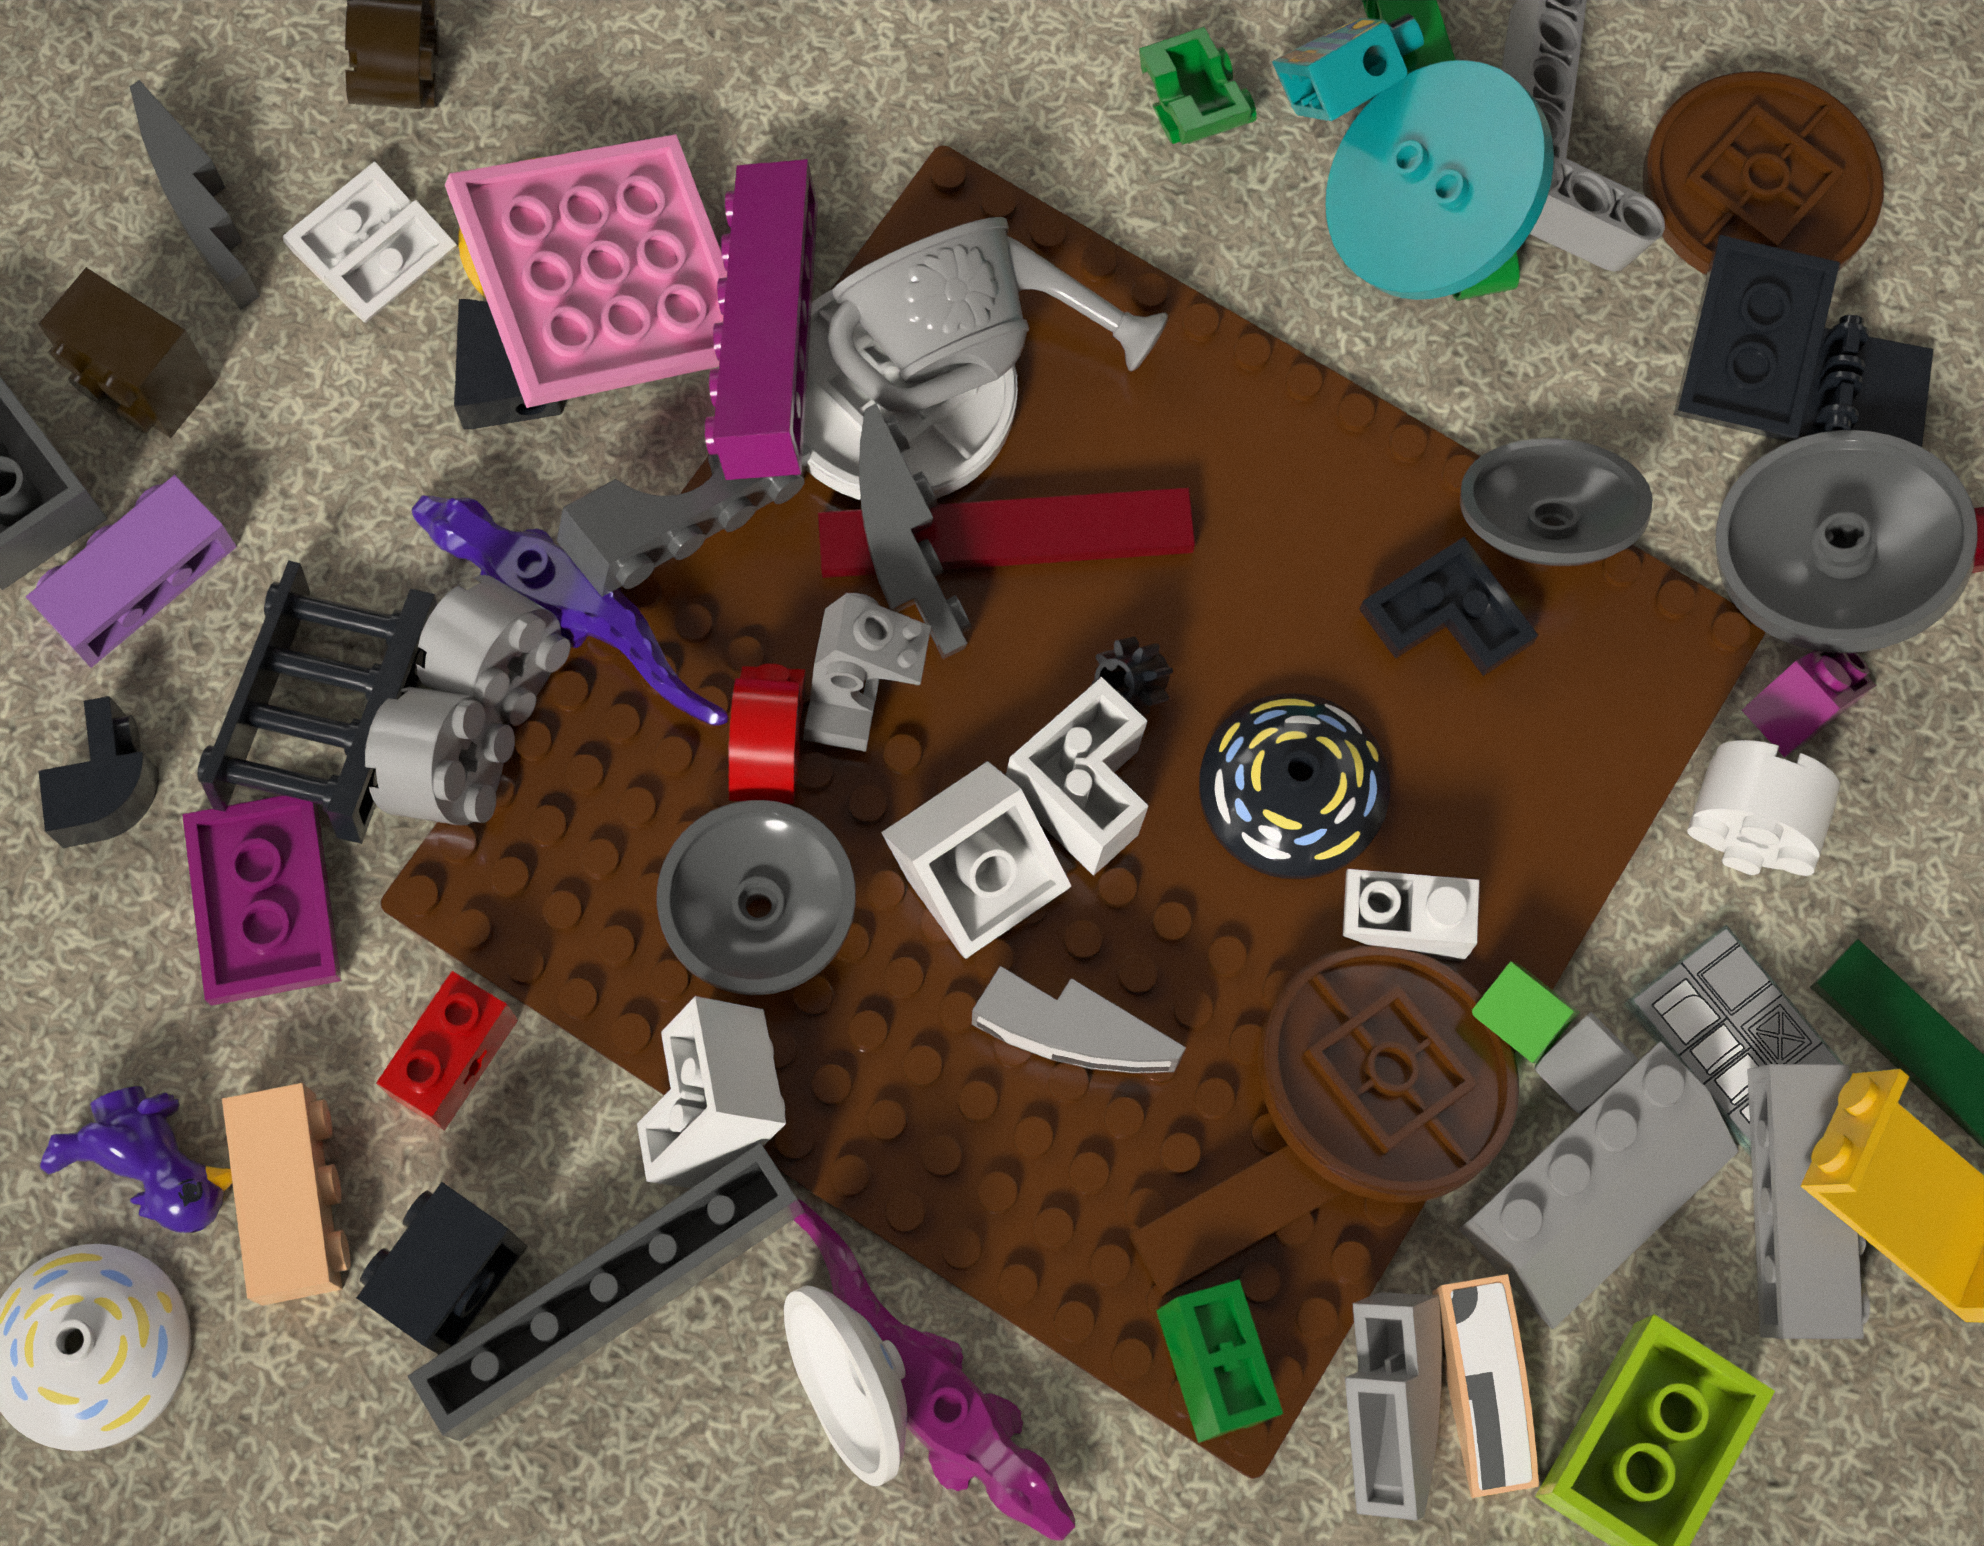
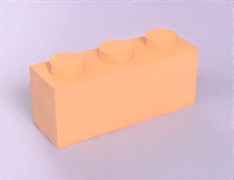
(285, 1194)

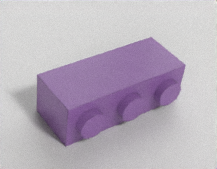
(131, 570)

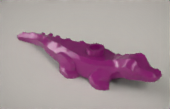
(945, 1410)

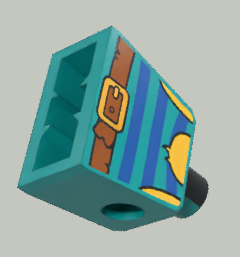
(1347, 66)

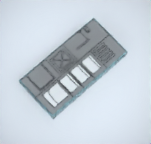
(1726, 1017)

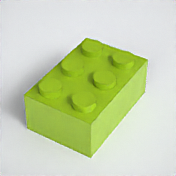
(1655, 1440)

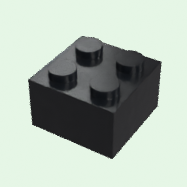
(440, 1269)

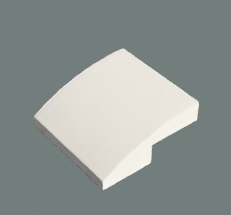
(369, 242)

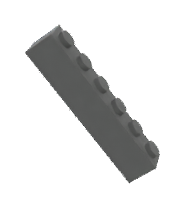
(605, 1294)

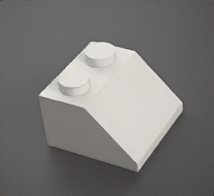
(977, 858)

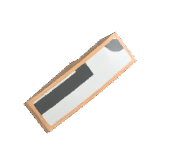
(1488, 1385)

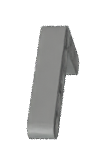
(1583, 209)

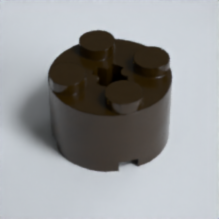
(392, 52)

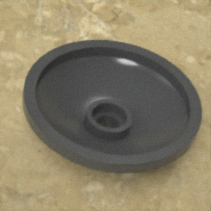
(1556, 501)
(746, 856)

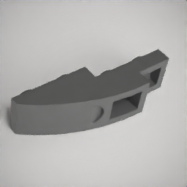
(894, 510)

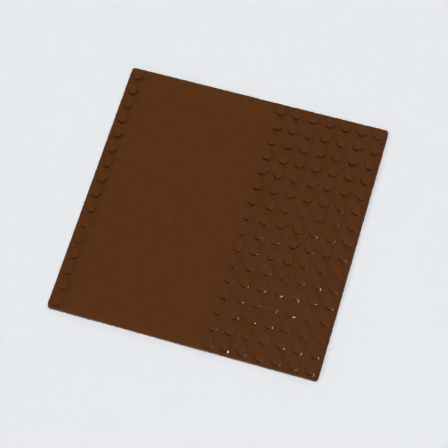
(896, 1107)

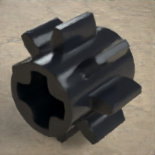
(1135, 673)

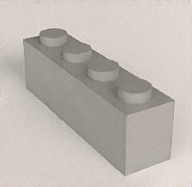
(1802, 1248)

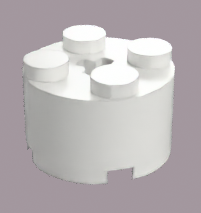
(1764, 808)

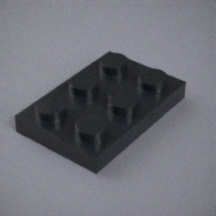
(1756, 338)

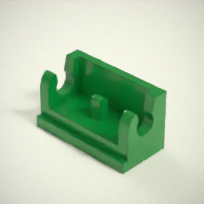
(1219, 1360)

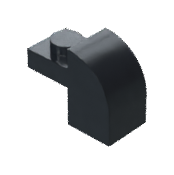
(105, 794)

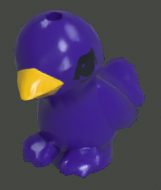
(139, 1144)

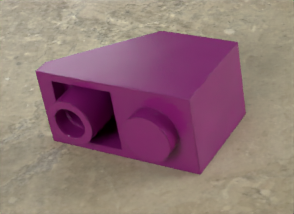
(1808, 697)

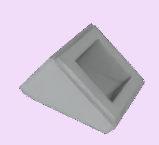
(1585, 1063)

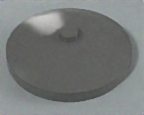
(1846, 541)

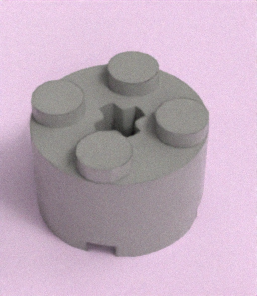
(492, 647)
(437, 756)

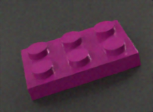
(260, 899)

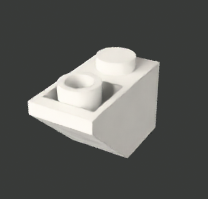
(1412, 912)

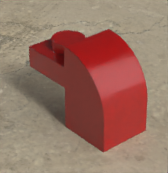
(766, 733)

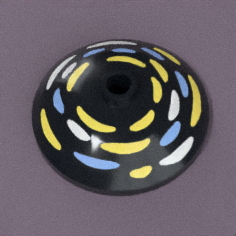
(1286, 823)

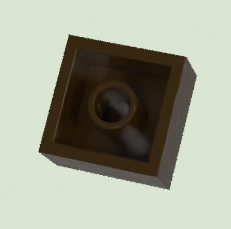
(126, 354)

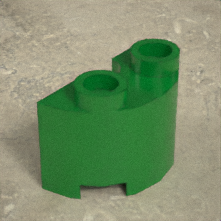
(1195, 88)

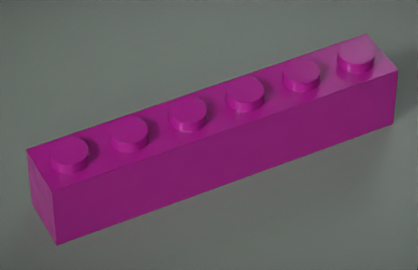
(765, 322)

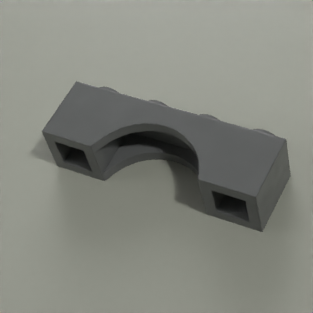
(626, 533)

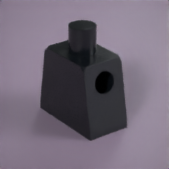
(484, 377)

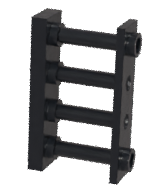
(344, 795)

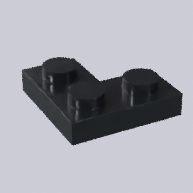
(1454, 593)

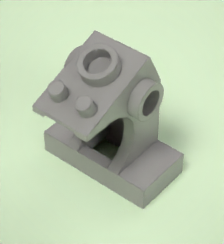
(858, 645)

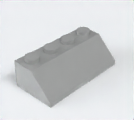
(1603, 1185)

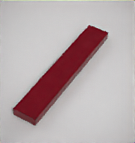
(1027, 531)

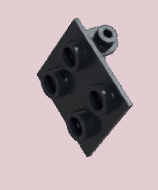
(1868, 384)

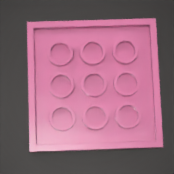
(594, 266)

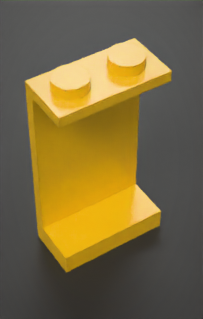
(1903, 1190)

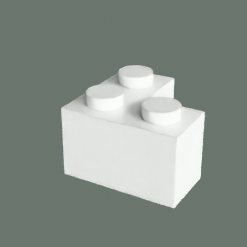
(1072, 776)
(719, 1095)

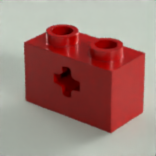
(447, 1050)

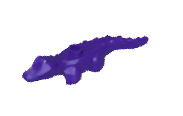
(549, 577)

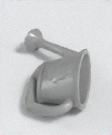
(958, 311)

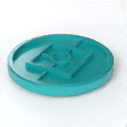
(1439, 180)

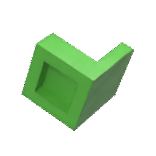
(1524, 1012)

